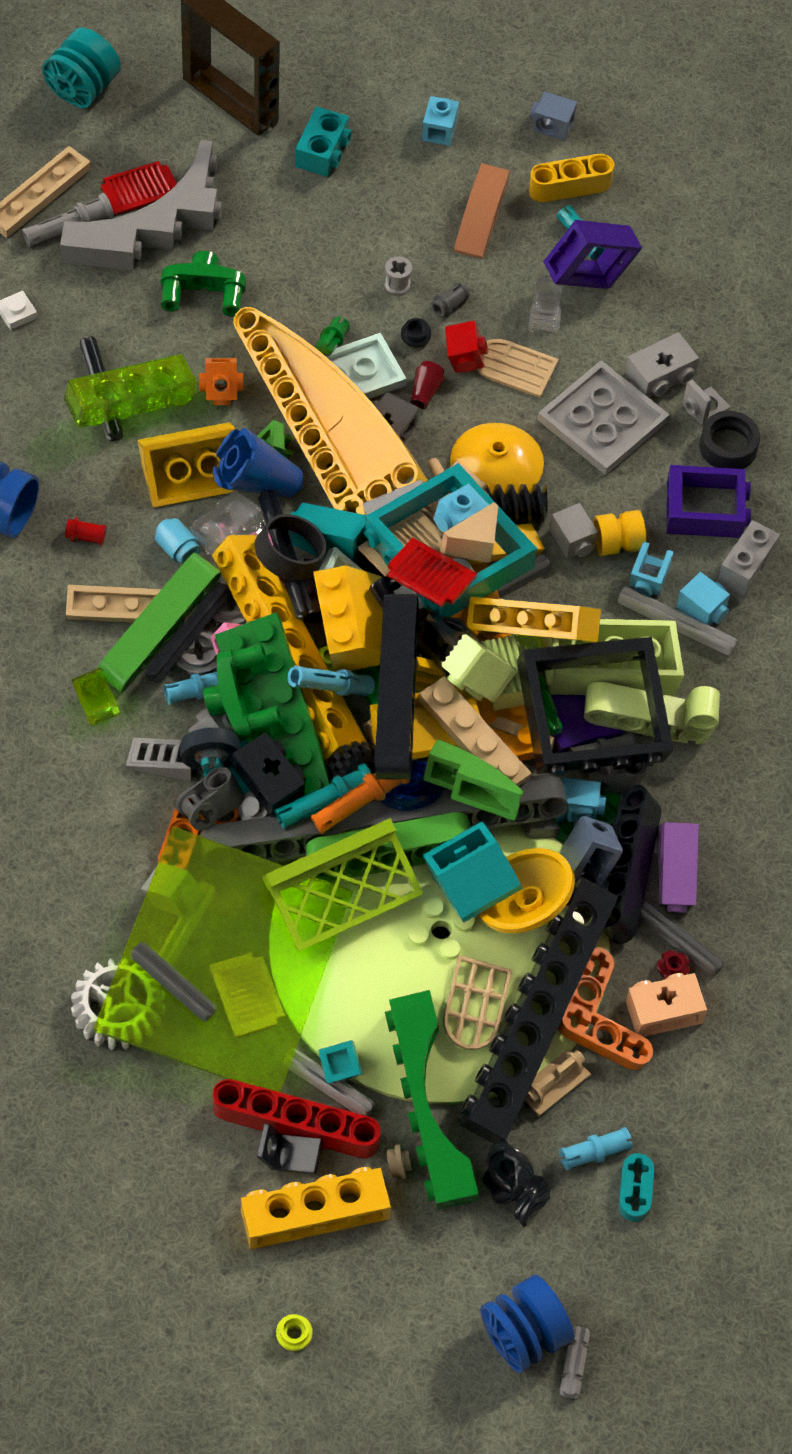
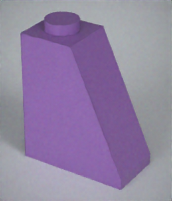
(677, 865)

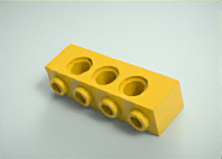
(534, 619)
(266, 1230)

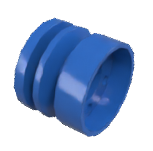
(17, 499)
(527, 1323)

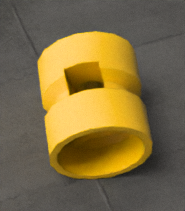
(624, 532)

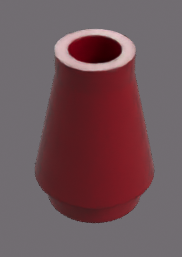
(426, 383)

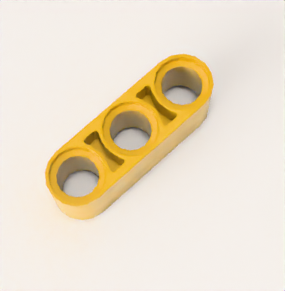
(571, 177)

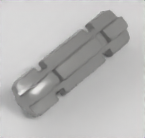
(575, 1363)

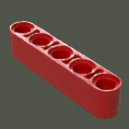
(284, 1106)

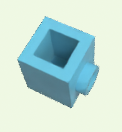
(440, 120)
(458, 507)
(704, 600)

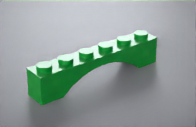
(449, 1169)

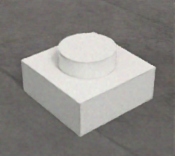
(17, 310)

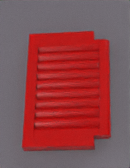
(138, 187)
(430, 573)

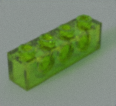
(130, 390)

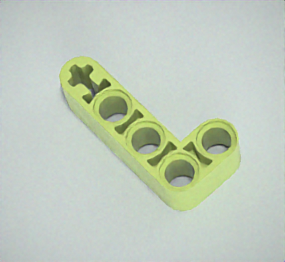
(629, 711)

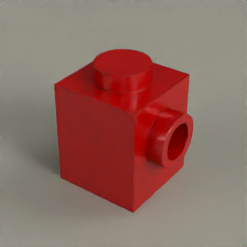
(465, 346)

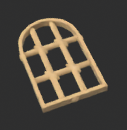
(486, 994)

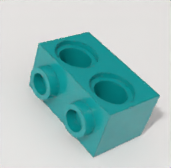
(322, 141)

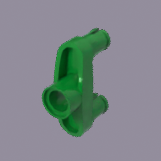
(202, 273)
(228, 697)

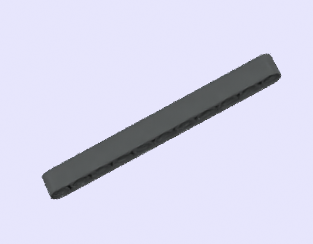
(264, 837)

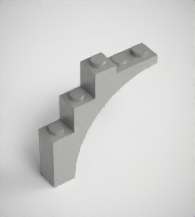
(121, 239)

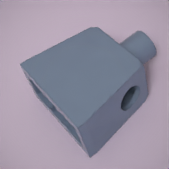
(591, 850)

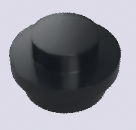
(416, 332)

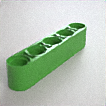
(159, 621)
(415, 837)

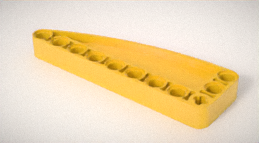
(350, 428)

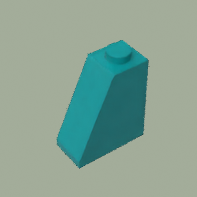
(338, 527)

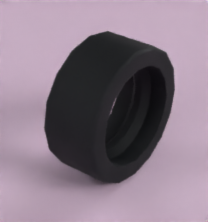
(733, 421)

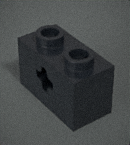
(270, 790)

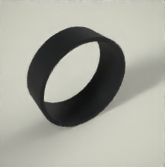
(282, 565)

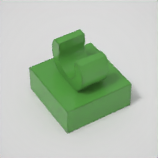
(276, 438)

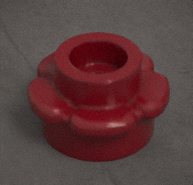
(670, 957)

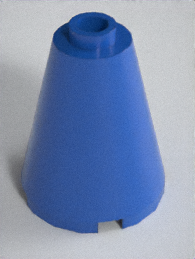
(255, 466)

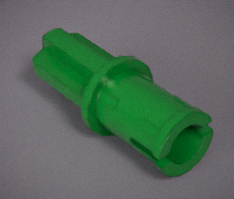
(332, 336)

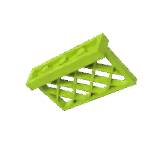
(330, 857)

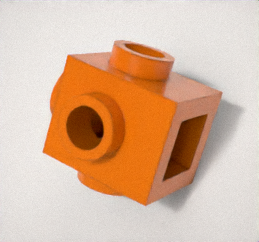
(221, 369)

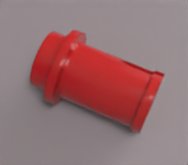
(85, 531)

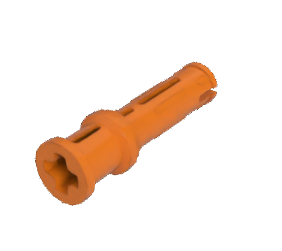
(354, 800)

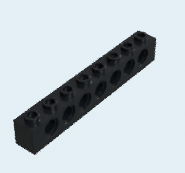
(479, 1115)

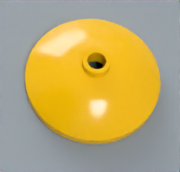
(517, 463)
(545, 892)

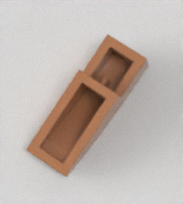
(482, 211)

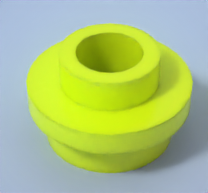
(290, 1322)

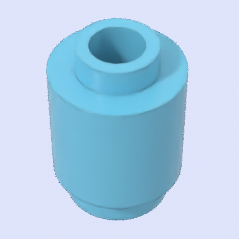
(176, 540)

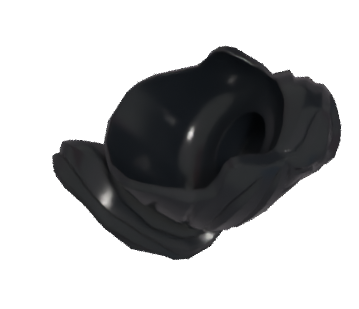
(513, 1179)

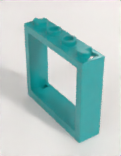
(508, 536)

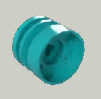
(81, 67)

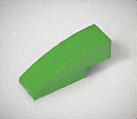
(472, 780)

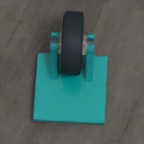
(212, 749)

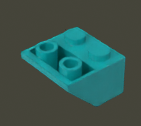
(472, 872)

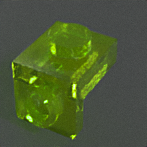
(95, 696)

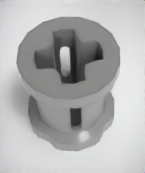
(398, 273)

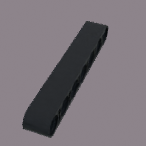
(397, 687)

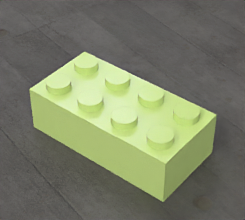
(629, 674)

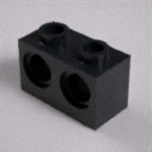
(440, 636)

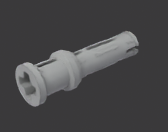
(90, 211)

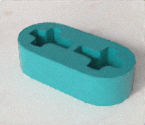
(628, 1186)

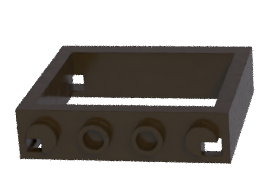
(254, 111)

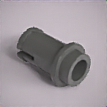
(445, 303)

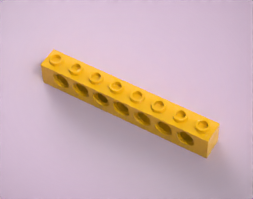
(262, 594)

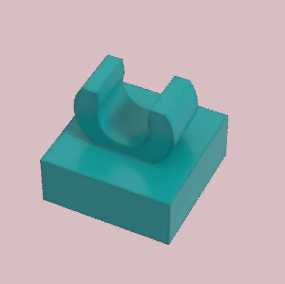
(340, 1062)

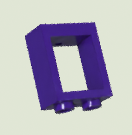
(567, 258)
(706, 523)

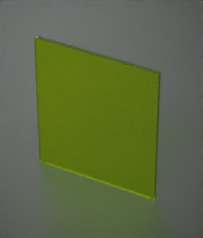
(228, 939)

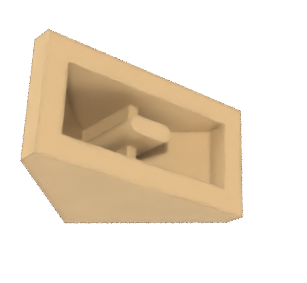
(473, 536)

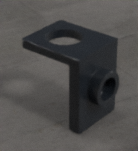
(289, 1152)

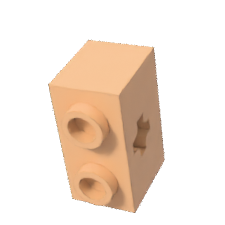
(656, 1016)

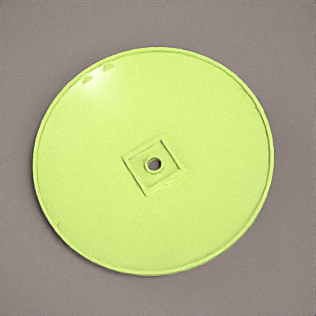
(402, 957)

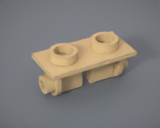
(556, 1081)

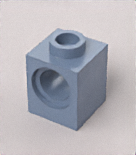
(553, 115)

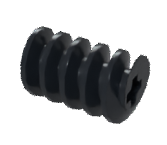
(521, 502)

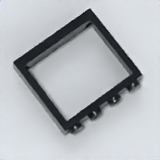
(587, 655)

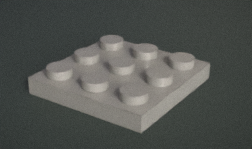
(603, 417)

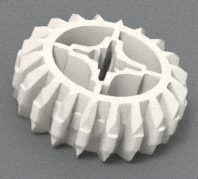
(93, 988)

